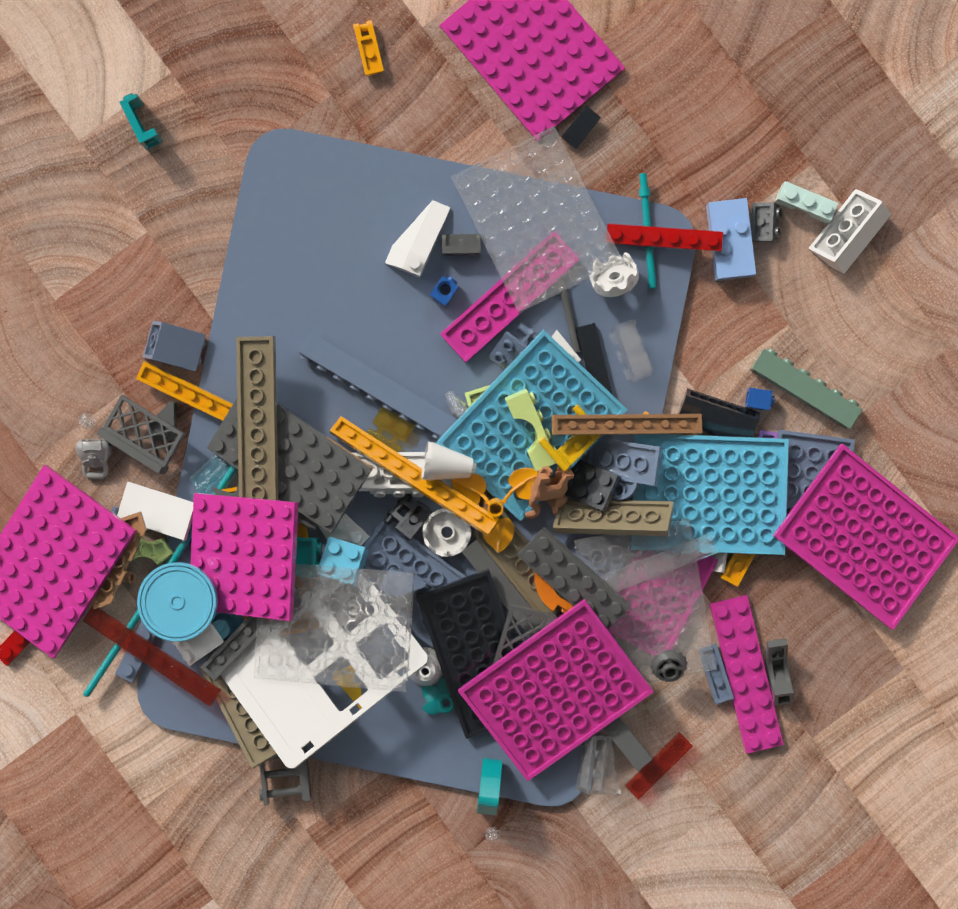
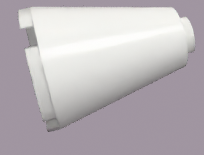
(445, 463)
(434, 673)

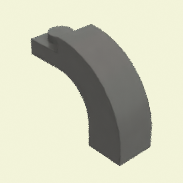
(778, 672)

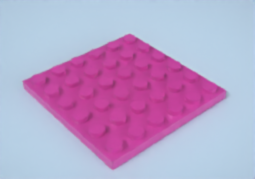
(247, 553)

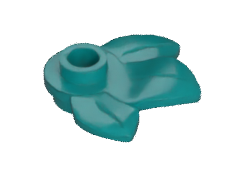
(435, 696)

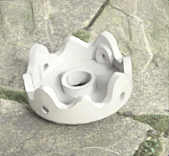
(628, 278)
(439, 544)

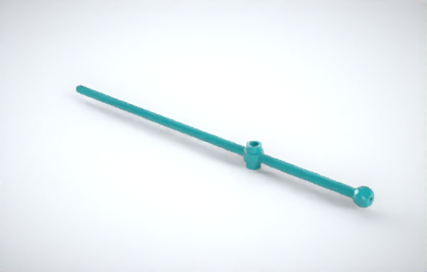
(136, 617)

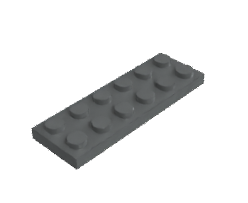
(572, 577)

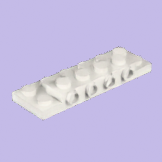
(383, 482)

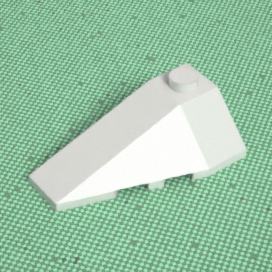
(415, 245)

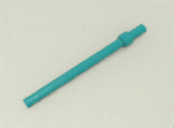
(644, 194)

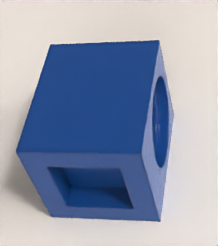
(444, 299)
(759, 399)

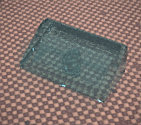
(209, 474)

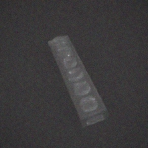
(660, 563)

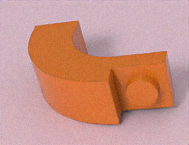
(549, 596)

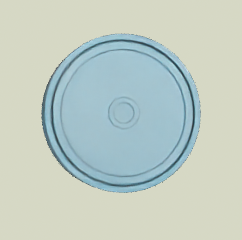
(177, 601)

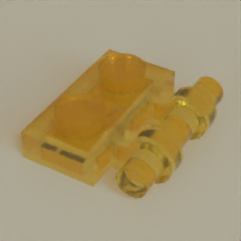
(392, 424)

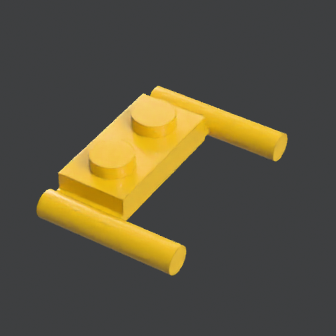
(572, 448)

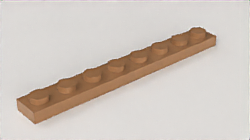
(626, 424)

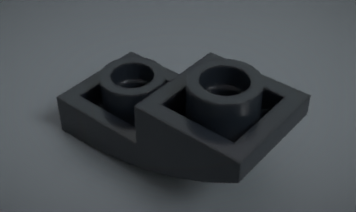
(581, 127)

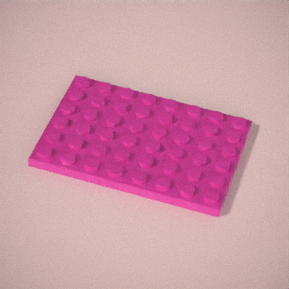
(533, 56)
(866, 537)
(56, 559)
(555, 690)

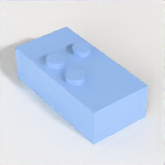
(737, 248)

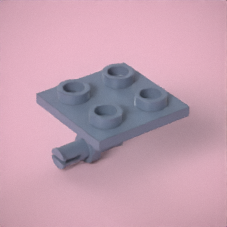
(510, 347)

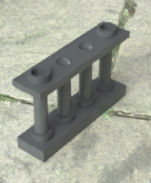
(302, 790)

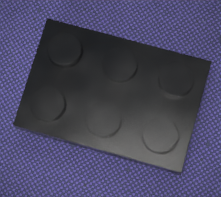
(592, 485)

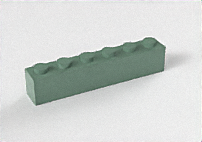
(806, 389)

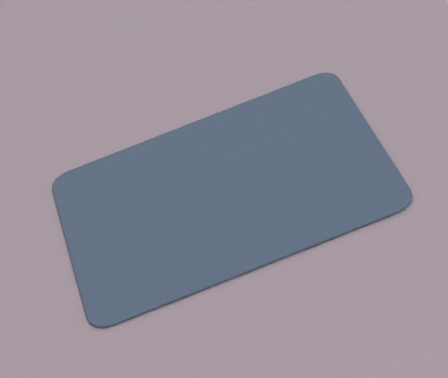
(312, 258)

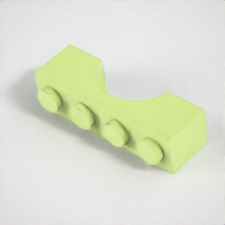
(522, 407)

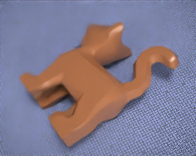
(549, 490)

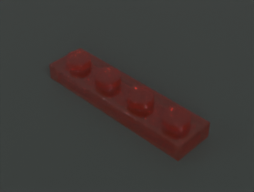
(659, 765)

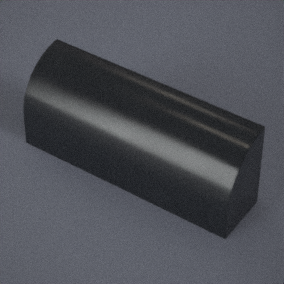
(719, 415)

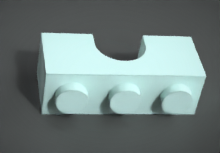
(802, 199)

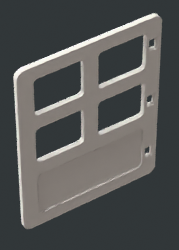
(296, 711)

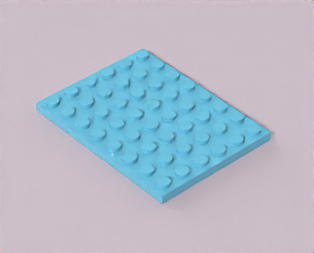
(500, 441)
(723, 487)

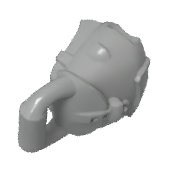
(94, 454)

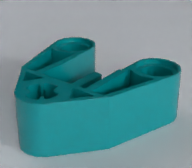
(489, 786)

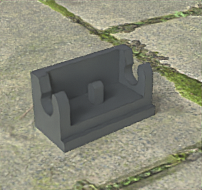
(461, 244)

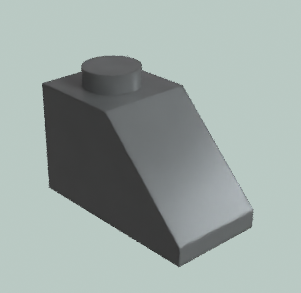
(168, 414)

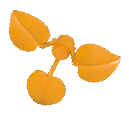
(473, 489)

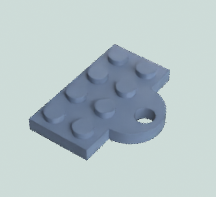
(631, 461)

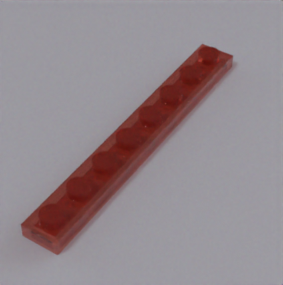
(152, 655)

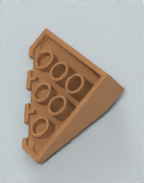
(106, 593)

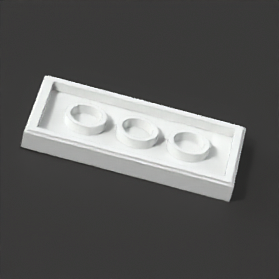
(160, 510)

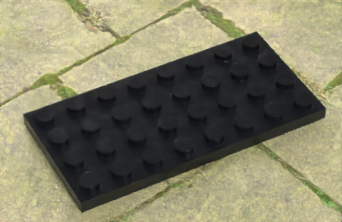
(465, 632)

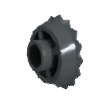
(669, 665)

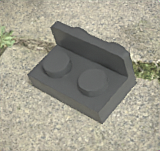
(765, 222)

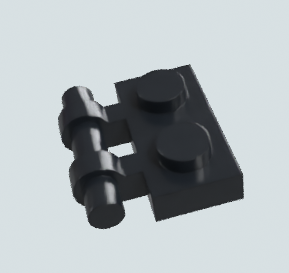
(412, 521)

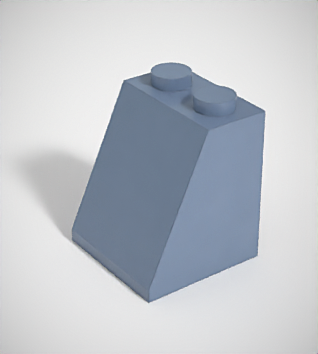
(174, 346)

